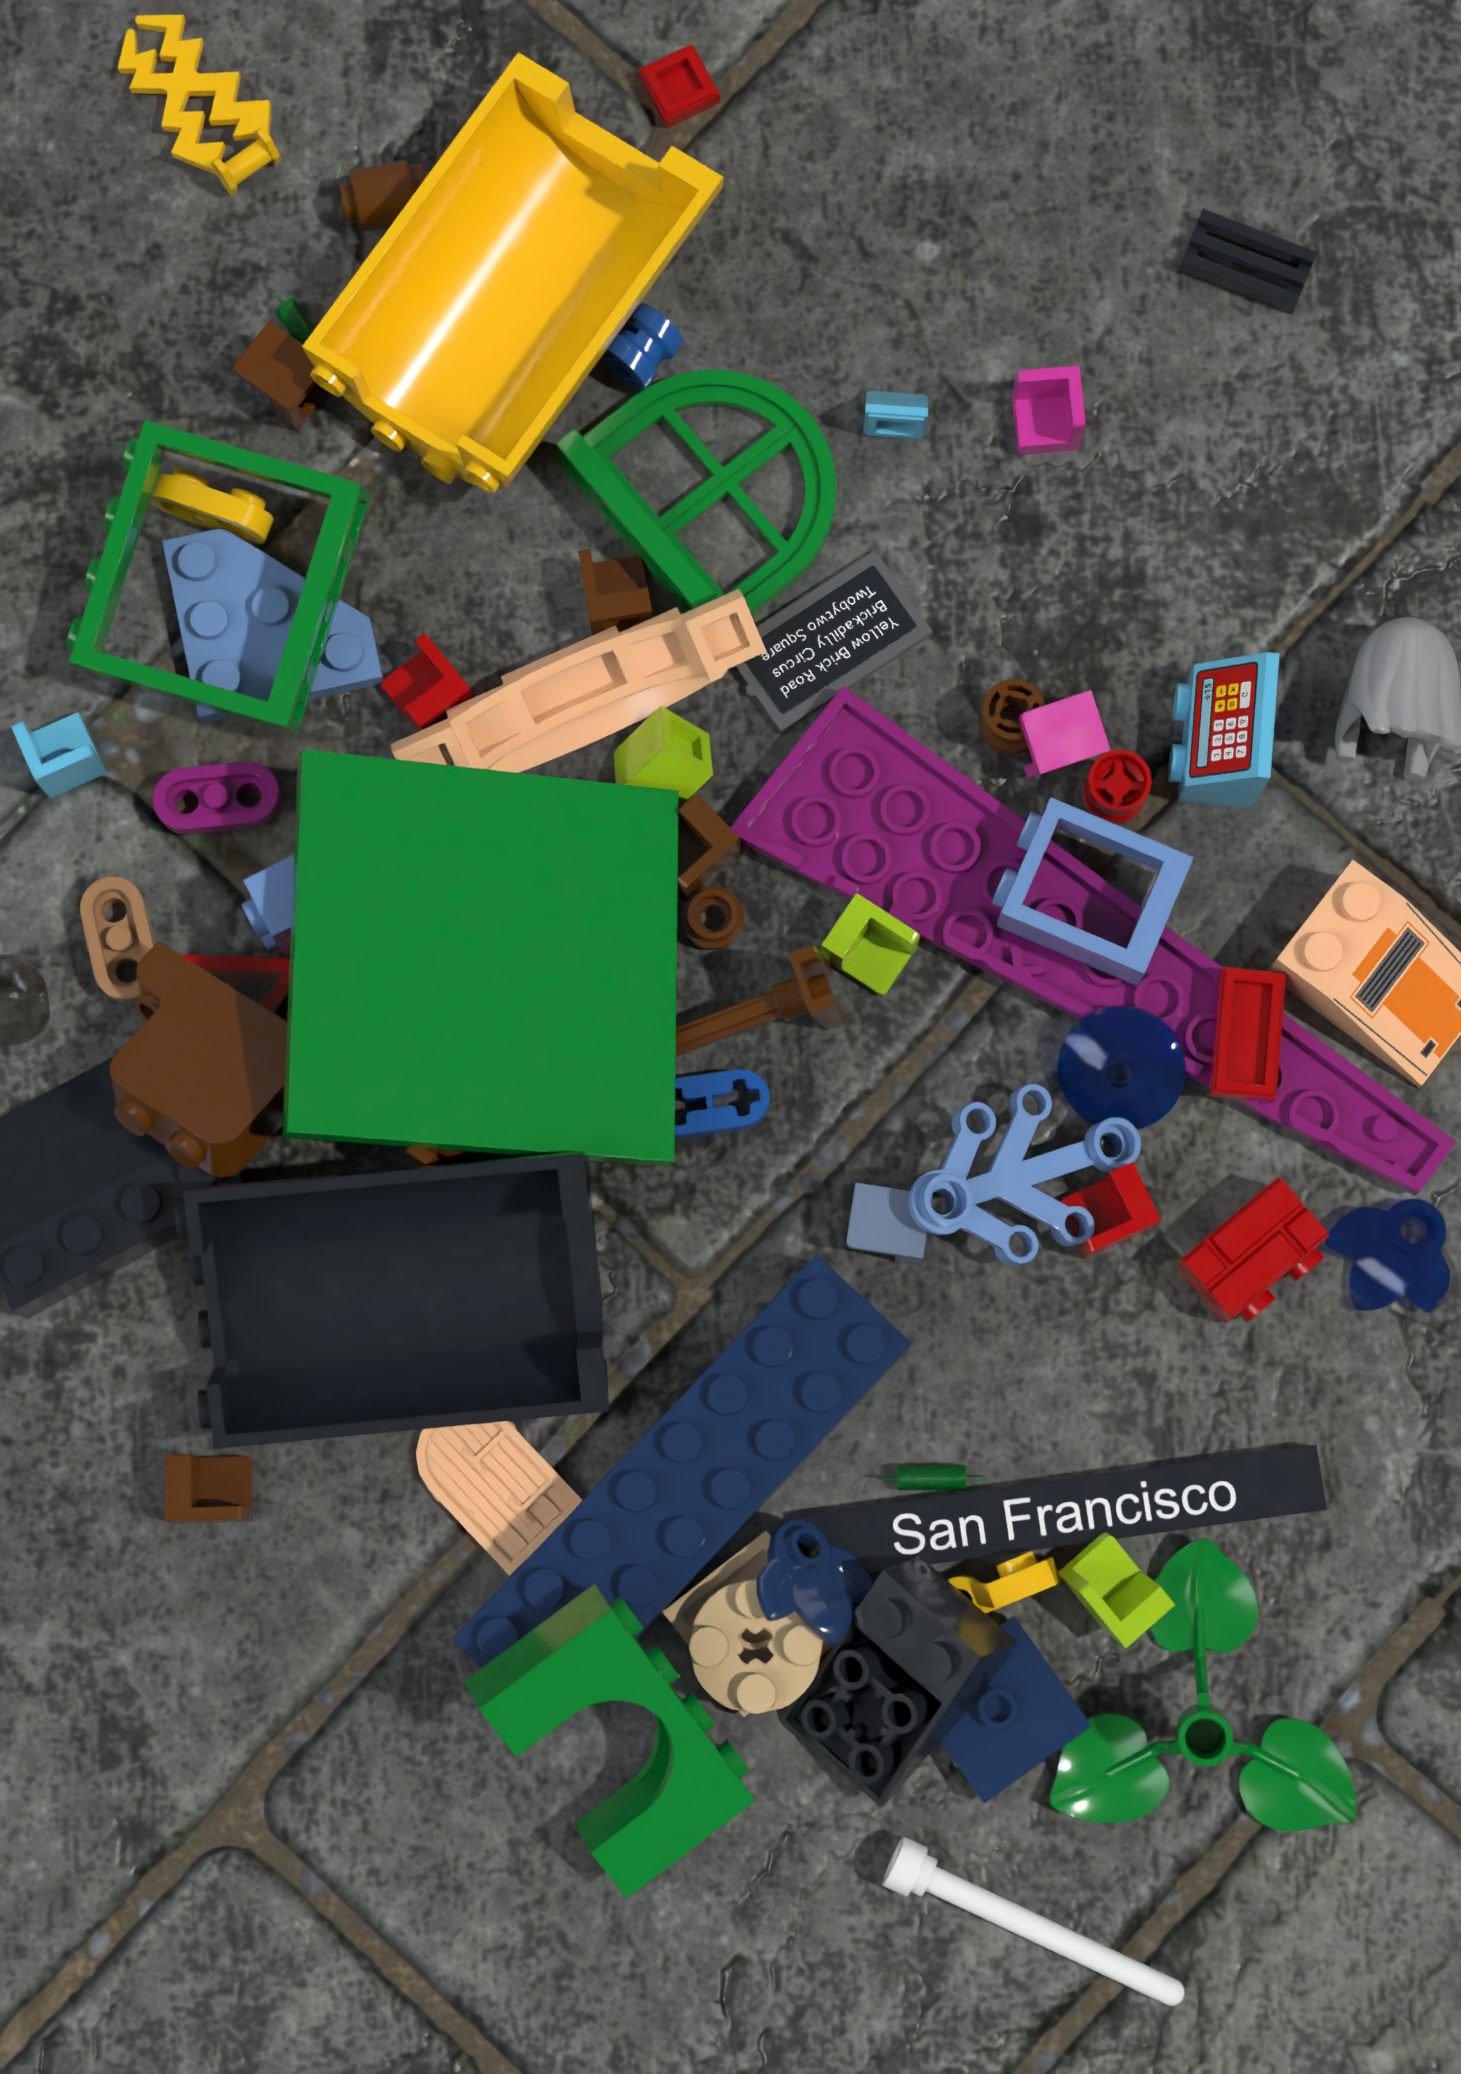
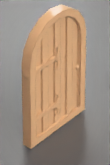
(495, 1487)

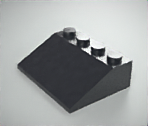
(81, 1193)

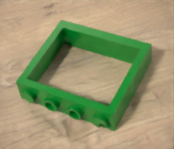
(316, 603)

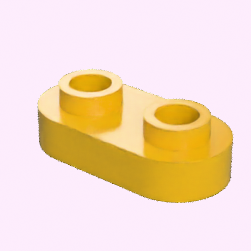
(189, 498)

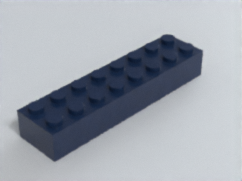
(704, 1462)

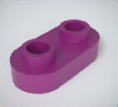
(219, 797)

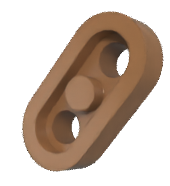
(119, 942)

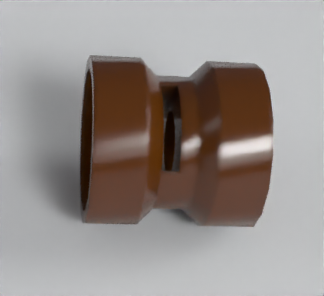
(1000, 723)

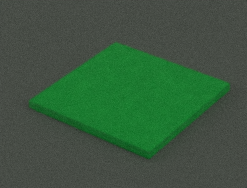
(482, 961)

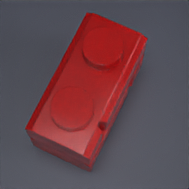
(1254, 1251)

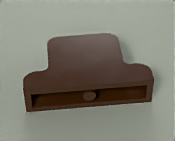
(201, 1068)

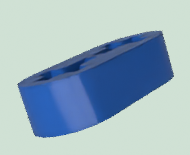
(725, 1118)

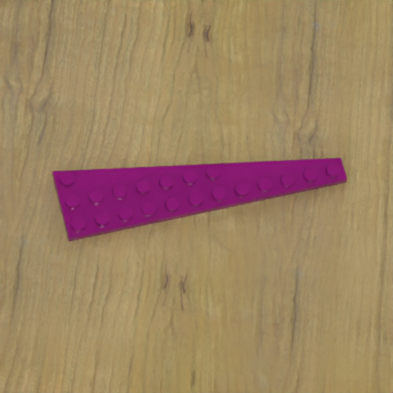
(920, 840)

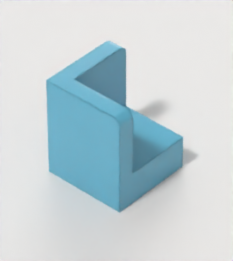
(60, 754)

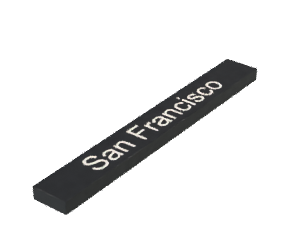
(1079, 1509)

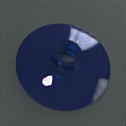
(1125, 1037)

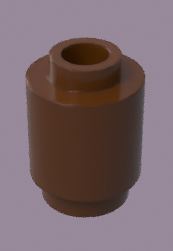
(379, 193)

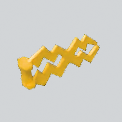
(185, 81)

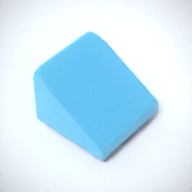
(895, 415)

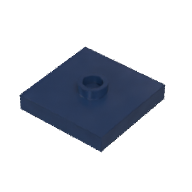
(1015, 1720)

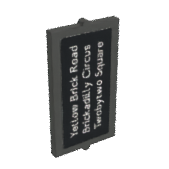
(832, 641)

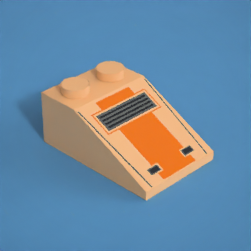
(1378, 973)

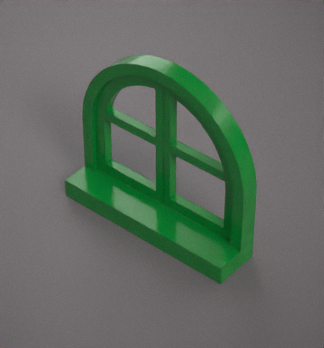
(654, 537)

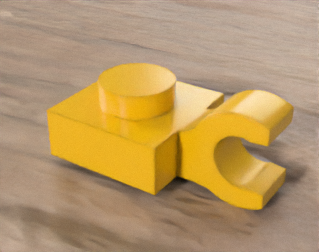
(1018, 1580)

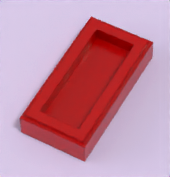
(1247, 1034)

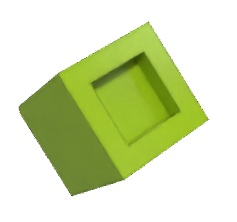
(665, 755)
(870, 945)
(1115, 1590)

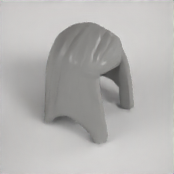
(1404, 685)

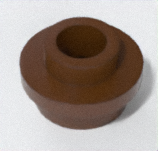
(708, 899)

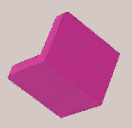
(1048, 410)
(1063, 733)

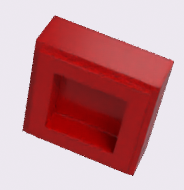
(679, 86)

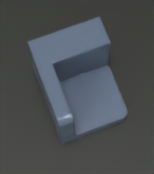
(884, 1224)

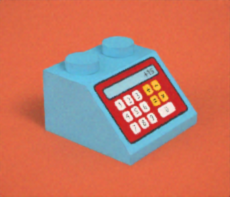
(1226, 731)

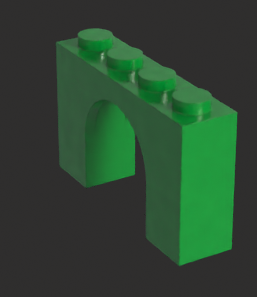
(592, 1657)

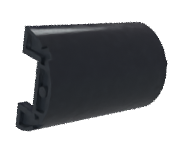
(397, 1299)

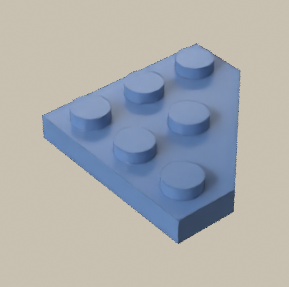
(238, 615)

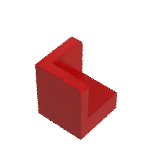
(426, 686)
(1118, 1208)

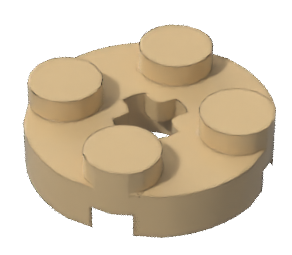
(758, 1685)

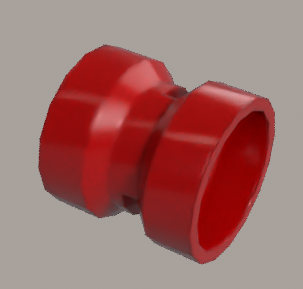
(1120, 775)

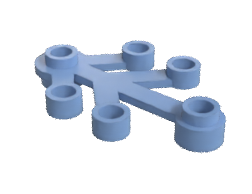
(1012, 1178)

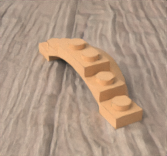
(590, 689)

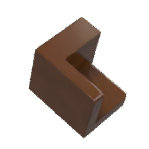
(281, 372)
(615, 592)
(703, 846)
(208, 1489)

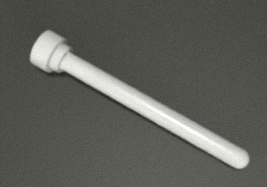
(917, 1872)

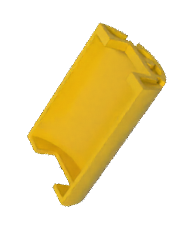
(505, 280)

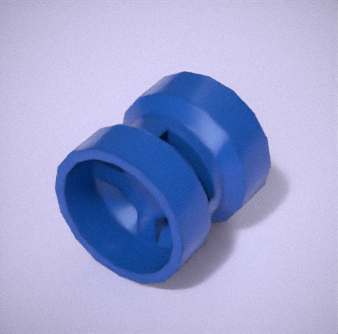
(641, 347)

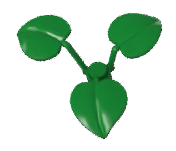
(1294, 1774)

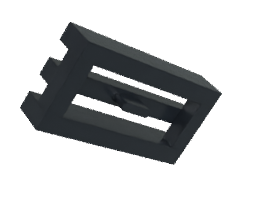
(1253, 240)

